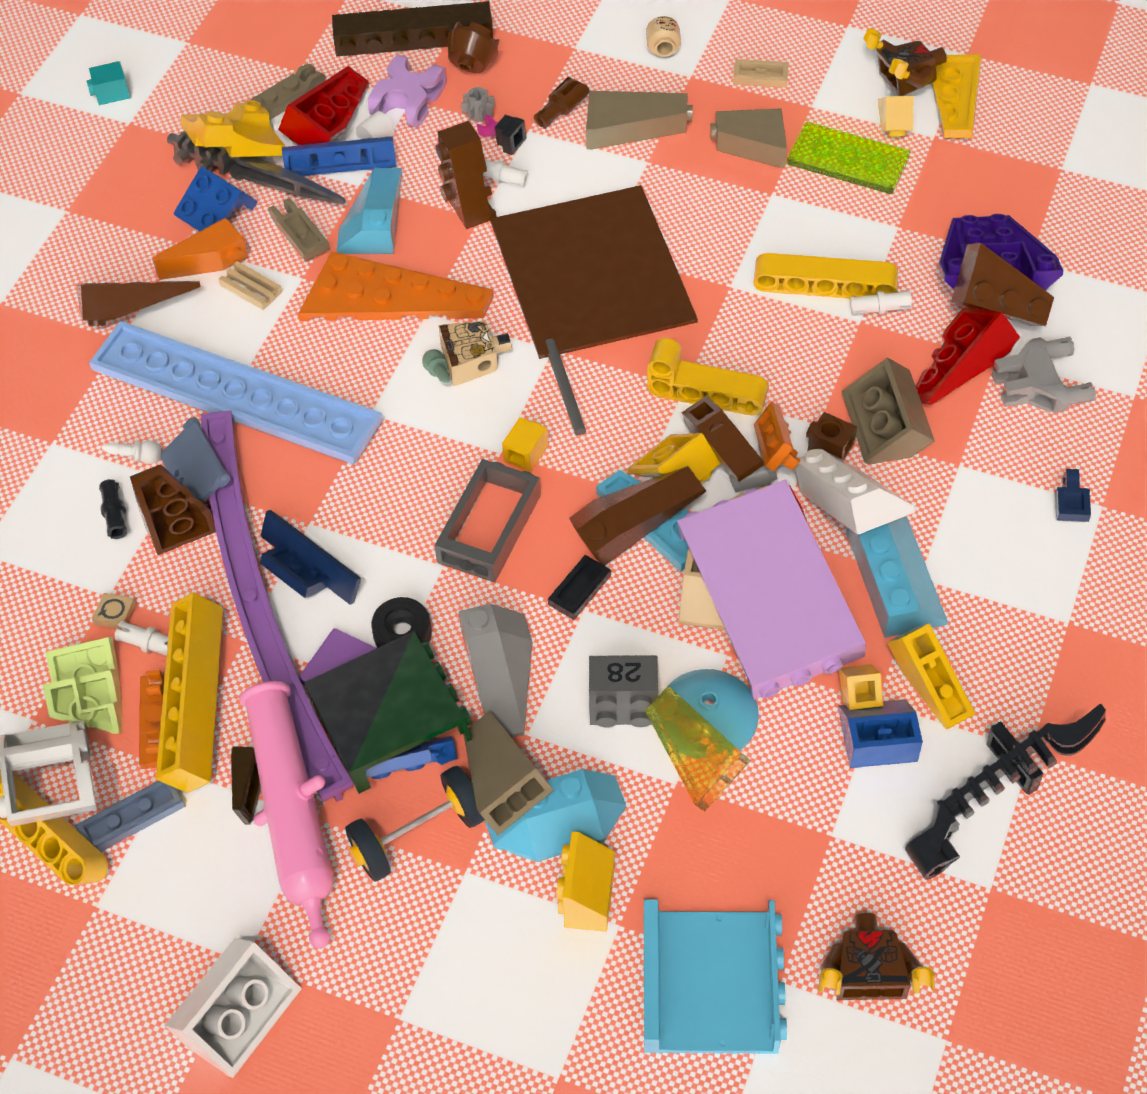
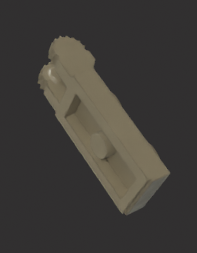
(289, 89)
(299, 230)

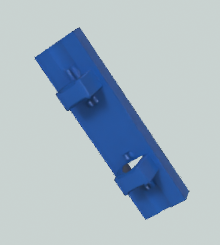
(340, 156)

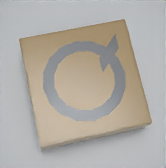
(113, 610)

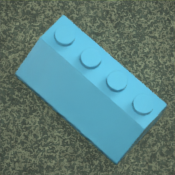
(896, 578)

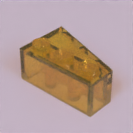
(696, 748)

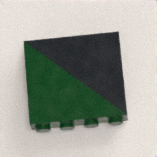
(386, 704)

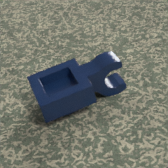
(1071, 500)

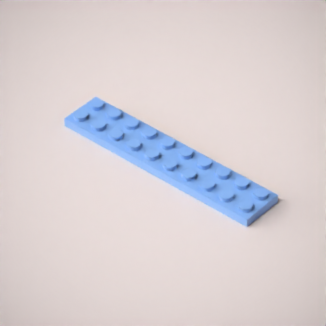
(252, 395)

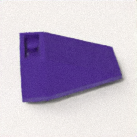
(1005, 239)

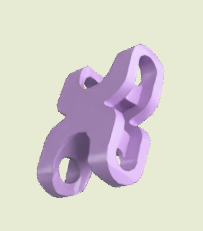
(407, 90)

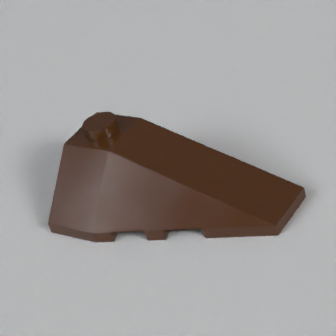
(112, 300)

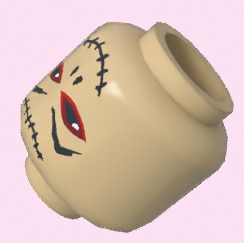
(663, 36)

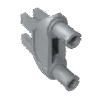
(1034, 380)

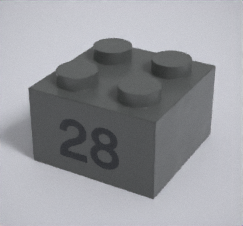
(622, 689)

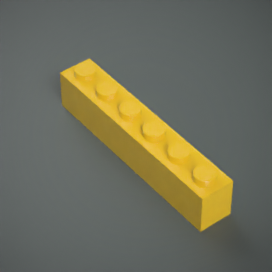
(190, 693)

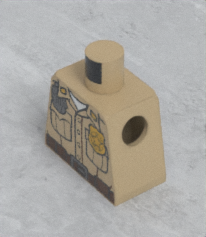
(471, 350)

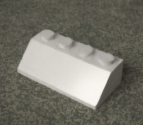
(848, 492)

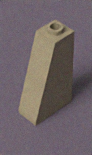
(634, 117)
(501, 775)

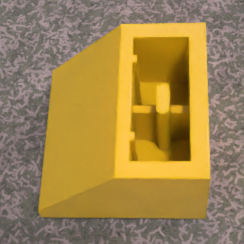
(585, 883)

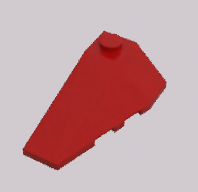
(324, 109)
(969, 348)

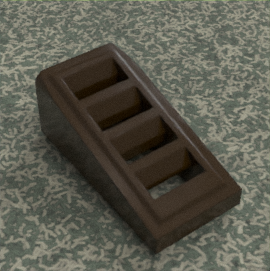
(245, 783)

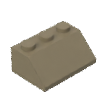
(887, 414)

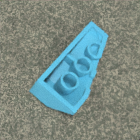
(373, 216)

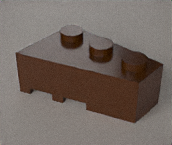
(462, 174)

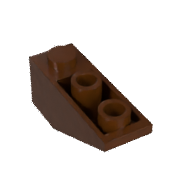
(723, 437)

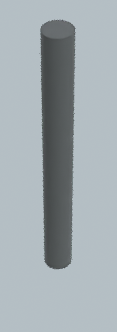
(565, 388)

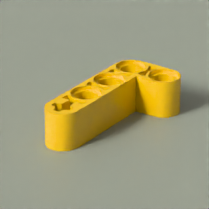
(690, 382)

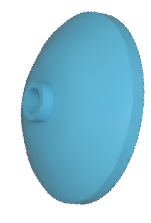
(733, 708)

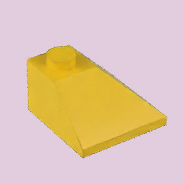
(675, 453)

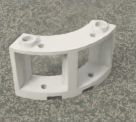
(43, 748)

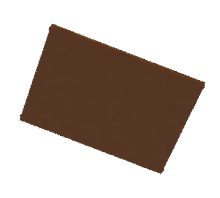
(592, 271)

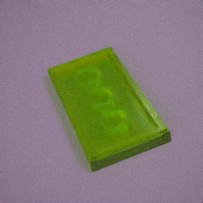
(849, 157)

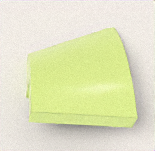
(85, 685)

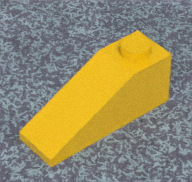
(931, 674)

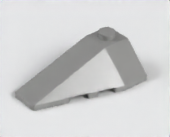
(499, 658)

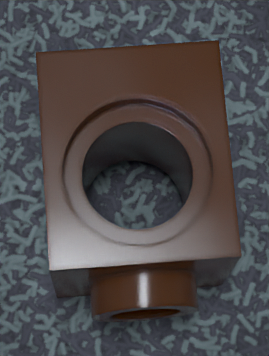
(831, 435)

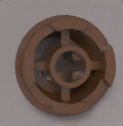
(471, 47)

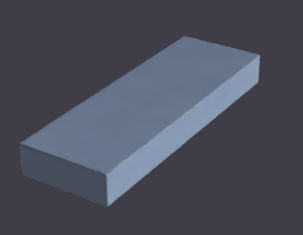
(131, 815)

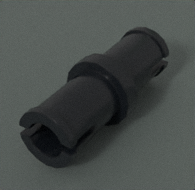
(113, 509)

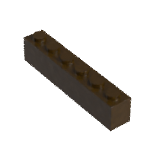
(404, 27)

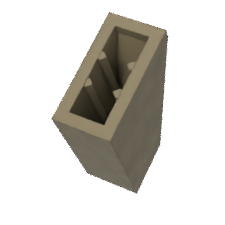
(751, 135)

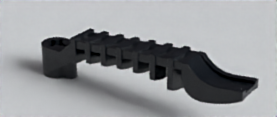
(933, 850)

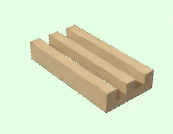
(761, 73)
(254, 282)

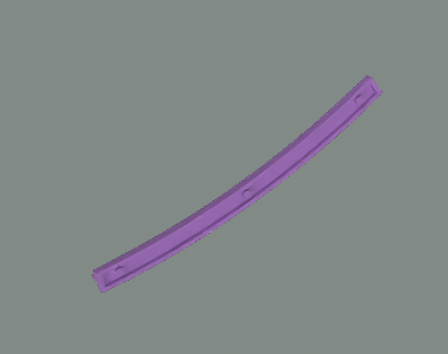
(256, 613)

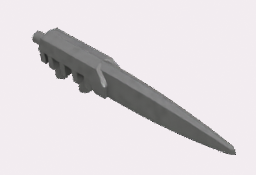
(249, 168)

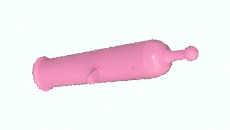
(289, 803)

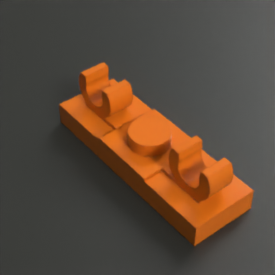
(774, 439)
(150, 717)

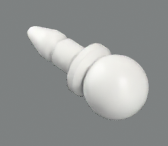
(148, 451)

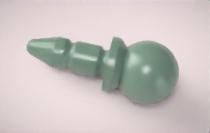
(436, 365)

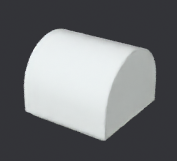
(375, 126)

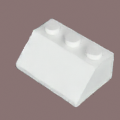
(233, 1006)

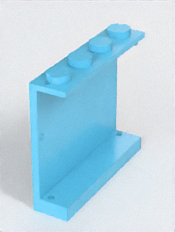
(712, 981)

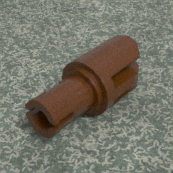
(562, 101)

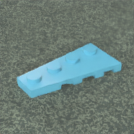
(663, 538)

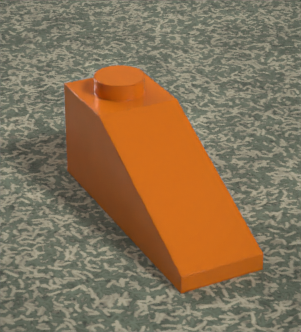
(204, 252)

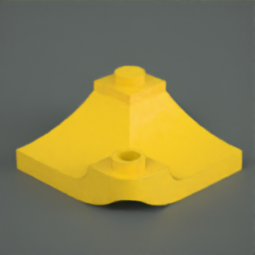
(241, 131)

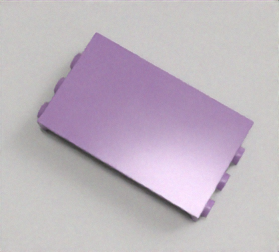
(772, 589)

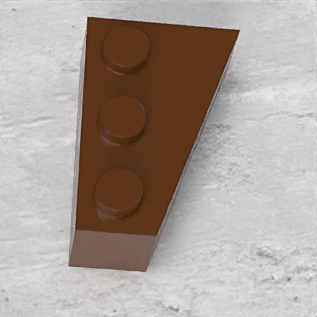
(995, 285)

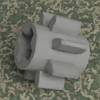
(477, 104)

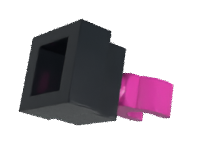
(509, 132)

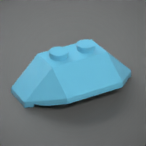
(580, 803)

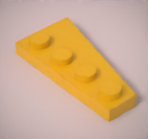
(957, 94)

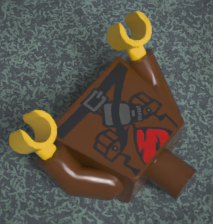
(905, 65)
(872, 965)

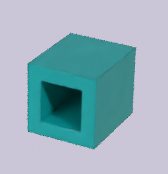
(108, 83)

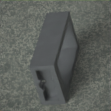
(475, 560)

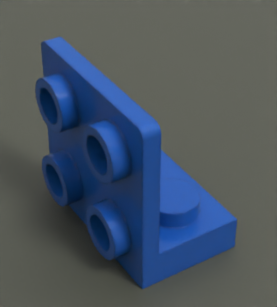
(210, 200)

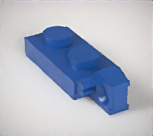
(437, 750)

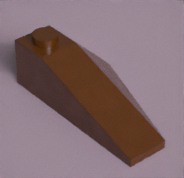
(169, 510)
(628, 515)

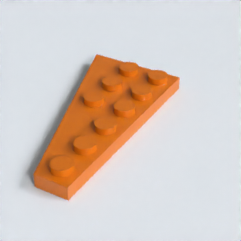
(386, 292)

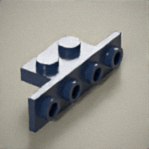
(304, 563)

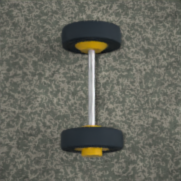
(368, 849)

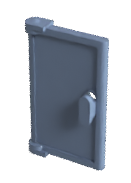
(194, 461)

